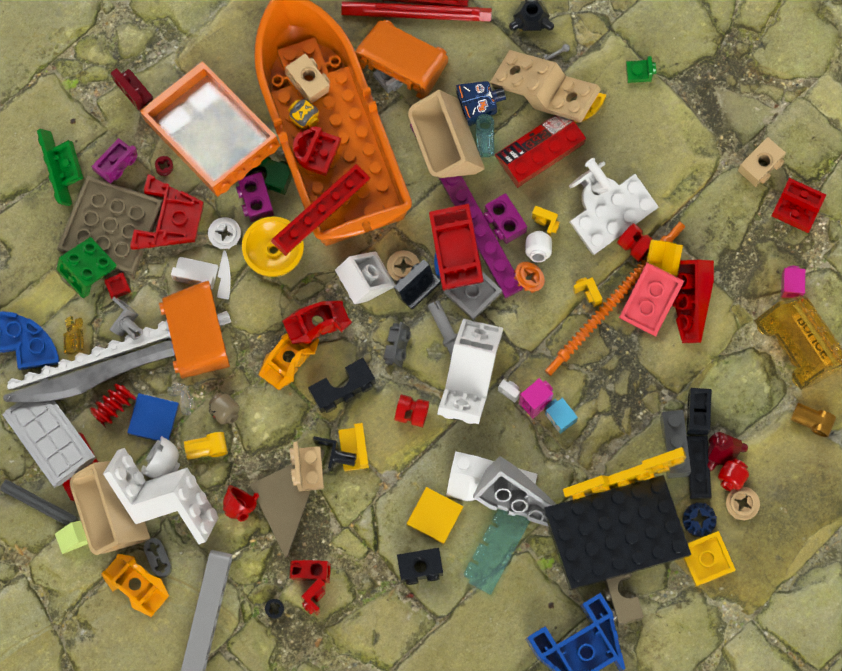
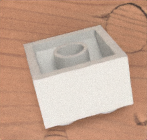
(364, 277)

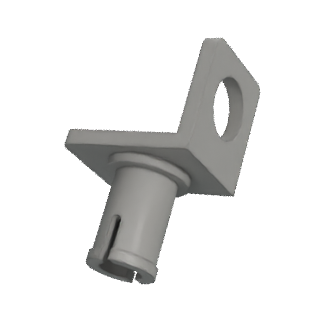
(125, 321)

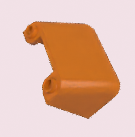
(402, 57)
(195, 330)

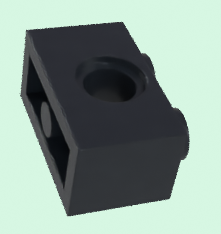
(429, 557)

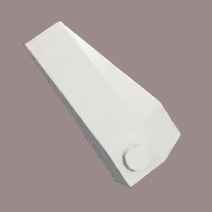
(466, 474)

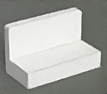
(194, 272)

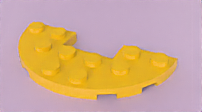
(641, 472)

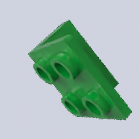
(85, 266)

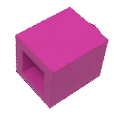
(793, 282)

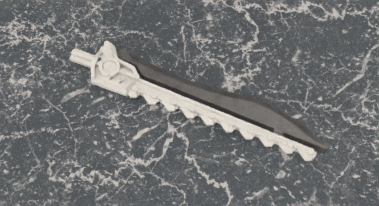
(87, 378)

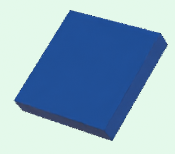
(153, 417)

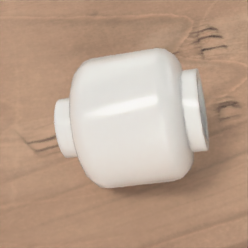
(538, 246)

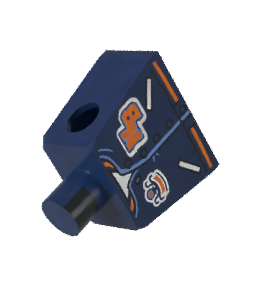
(478, 99)

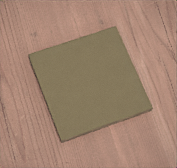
(109, 217)

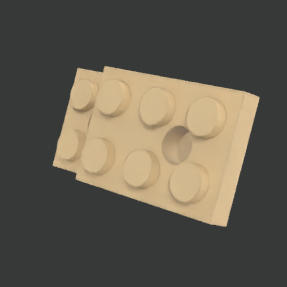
(545, 86)

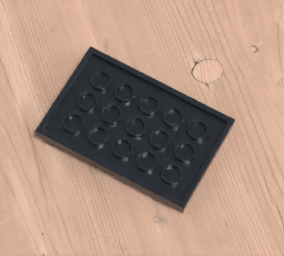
(616, 532)

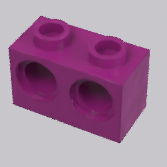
(258, 196)
(509, 217)

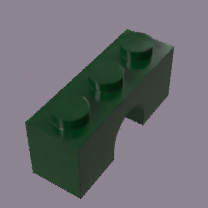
(277, 173)

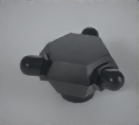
(531, 17)

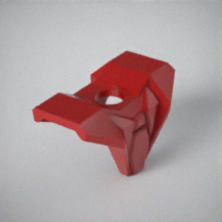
(300, 325)

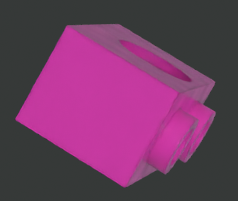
(536, 397)

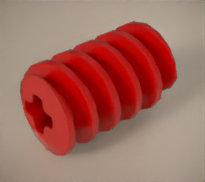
(112, 404)

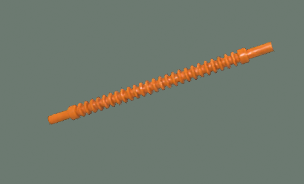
(564, 354)

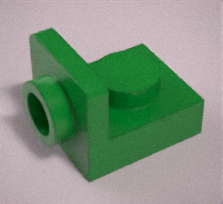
(640, 70)

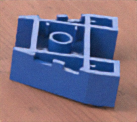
(585, 650)

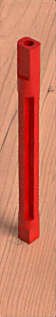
(415, 11)

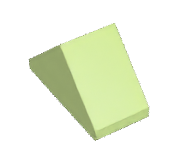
(71, 537)

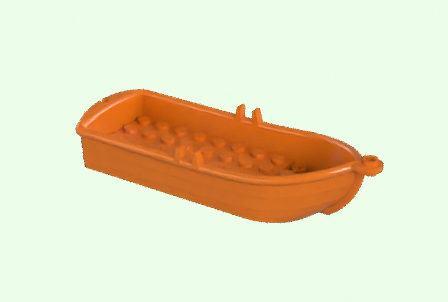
(346, 111)

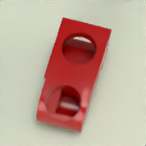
(310, 570)

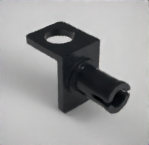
(336, 455)

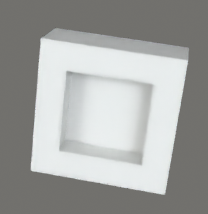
(510, 390)

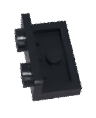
(416, 284)

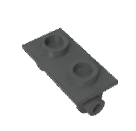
(399, 335)

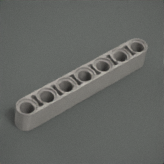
(207, 611)

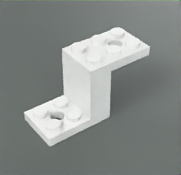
(470, 371)
(161, 495)

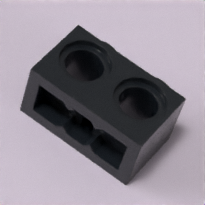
(699, 411)

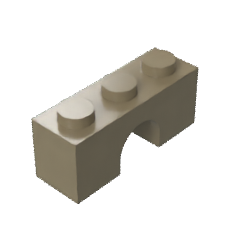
(623, 609)

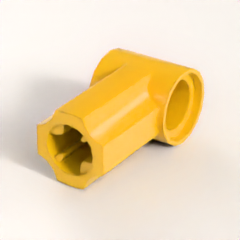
(212, 445)

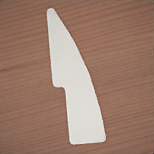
(224, 274)

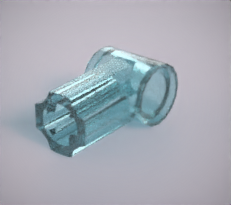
(485, 137)

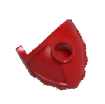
(239, 504)

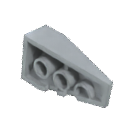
(512, 491)

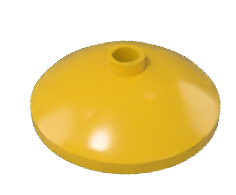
(257, 247)

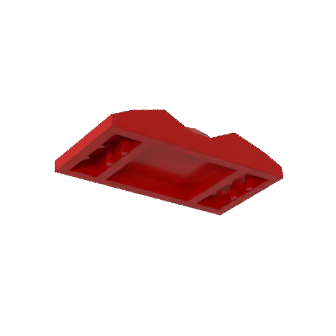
(456, 247)

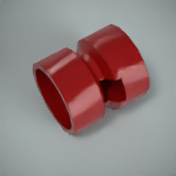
(635, 241)
(417, 416)

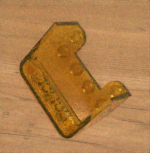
(804, 338)

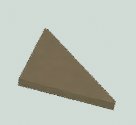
(282, 504)

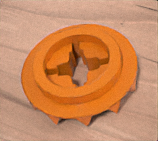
(527, 269)

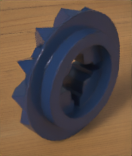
(693, 526)

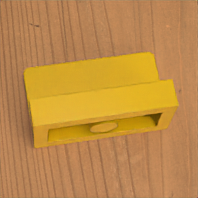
(665, 255)
(353, 441)

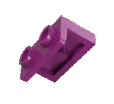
(115, 160)

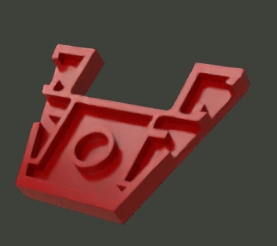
(177, 220)

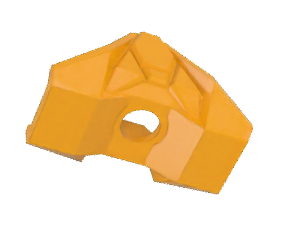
(279, 372)
(148, 596)

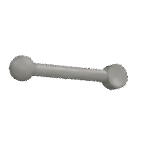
(565, 48)

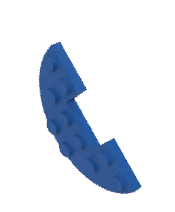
(29, 341)

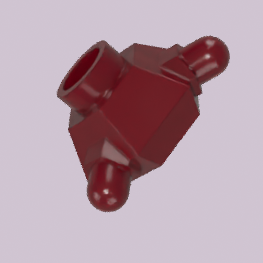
(723, 448)

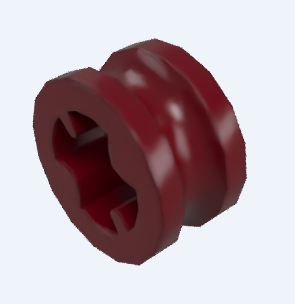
(161, 160)

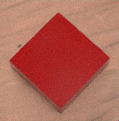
(117, 285)

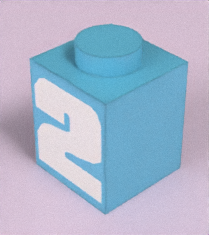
(560, 415)

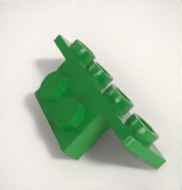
(61, 165)

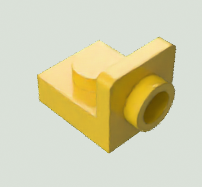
(543, 217)
(592, 293)

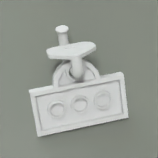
(608, 206)

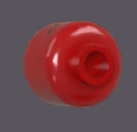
(733, 475)

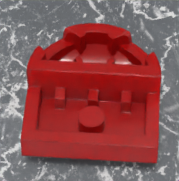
(315, 149)

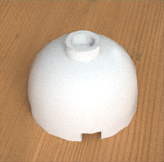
(161, 459)

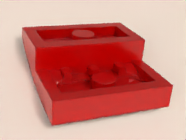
(798, 205)

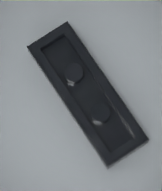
(700, 474)

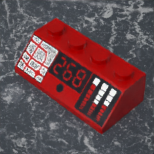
(540, 149)

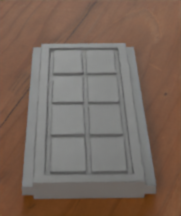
(49, 439)

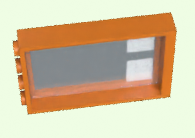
(210, 129)

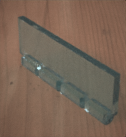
(496, 556)

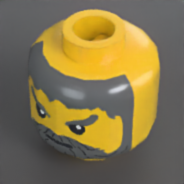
(303, 114)

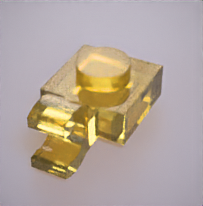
(74, 336)

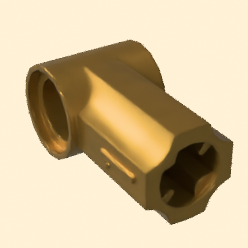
(818, 421)

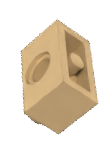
(312, 89)
(765, 151)

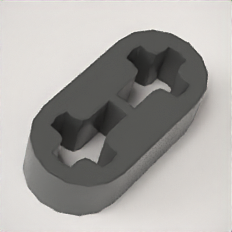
(162, 556)

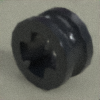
(268, 608)

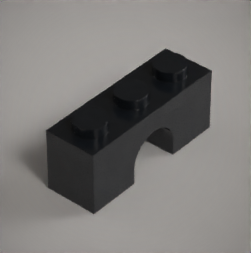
(327, 396)

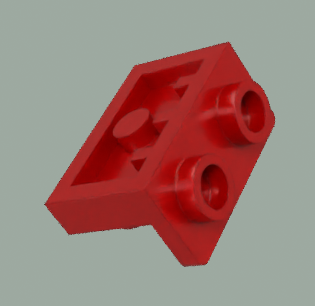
(315, 593)

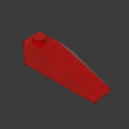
(693, 298)

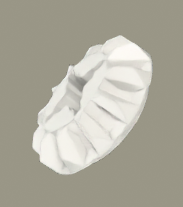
(218, 226)

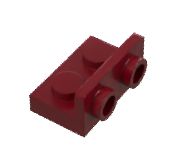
(132, 88)

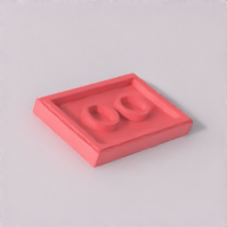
(651, 299)

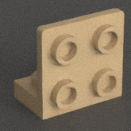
(308, 467)

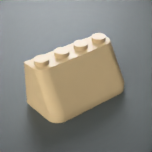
(445, 136)
(102, 513)

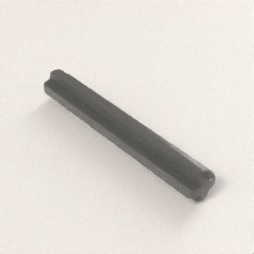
(37, 503)

